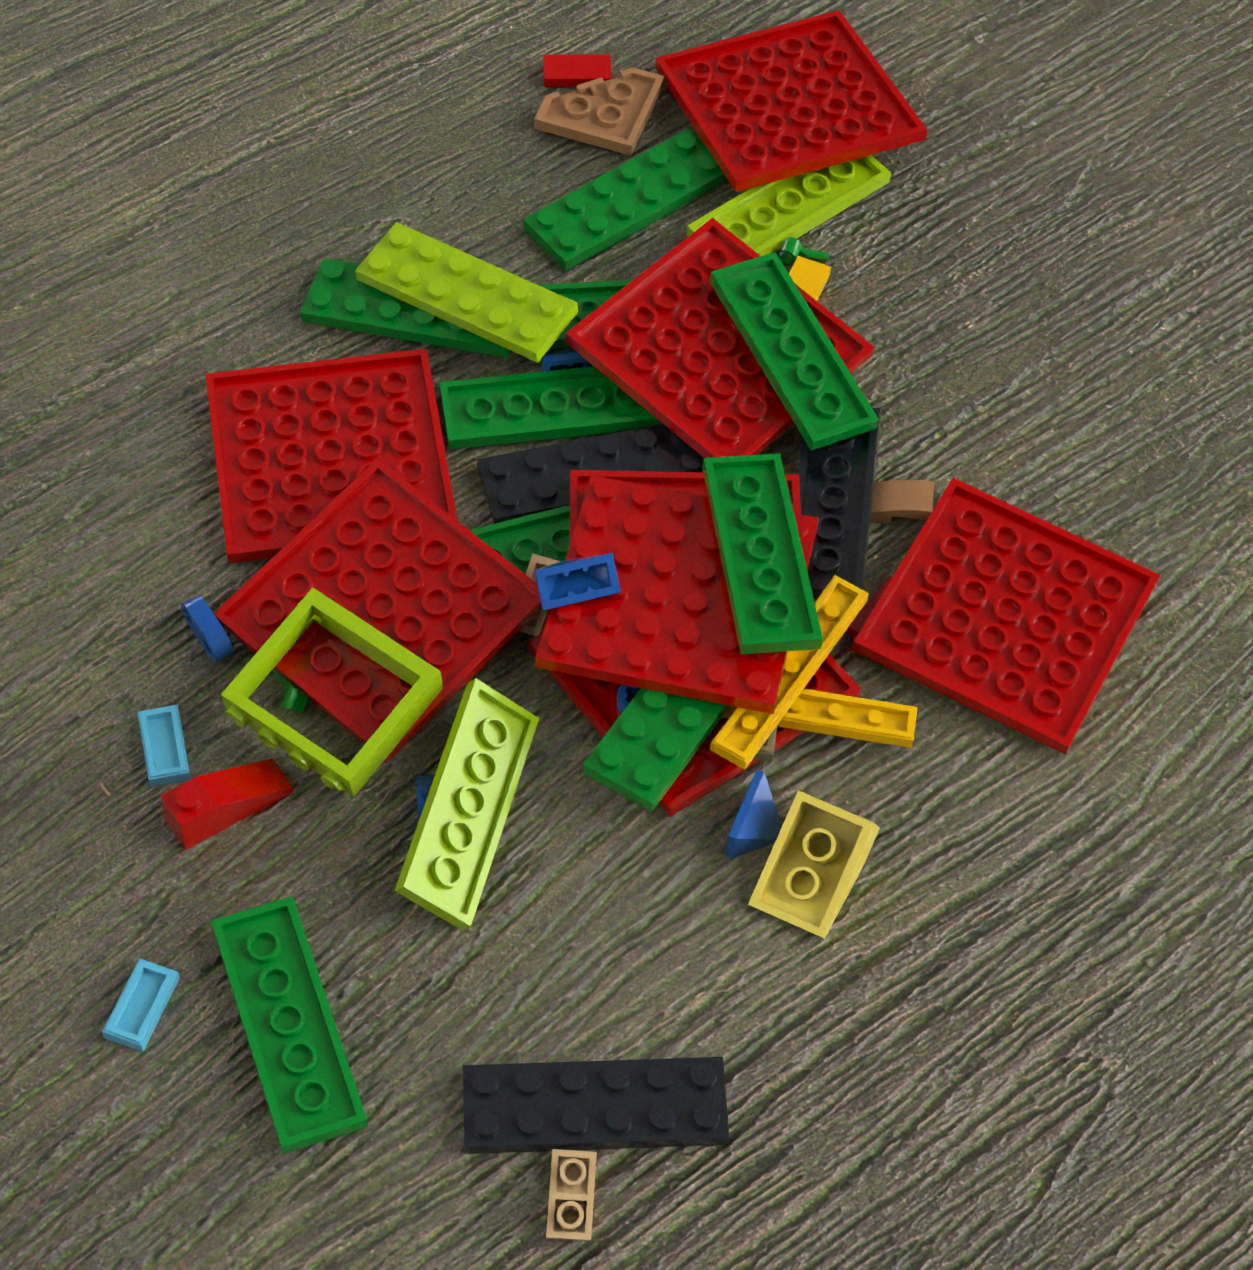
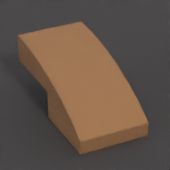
(902, 499)

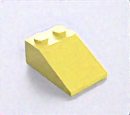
(813, 864)

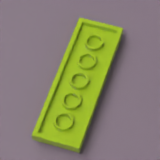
(795, 205)
(467, 291)
(467, 805)

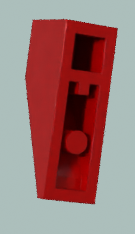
(222, 799)

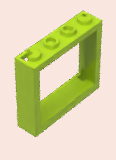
(317, 607)

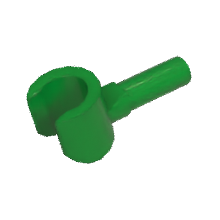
(793, 248)
(293, 696)

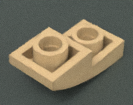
(571, 1195)

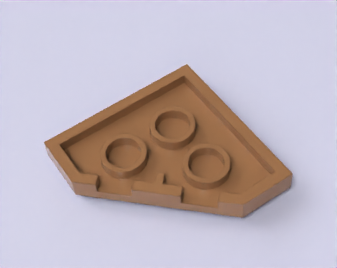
(602, 111)

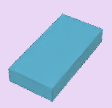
(163, 745)
(140, 1005)

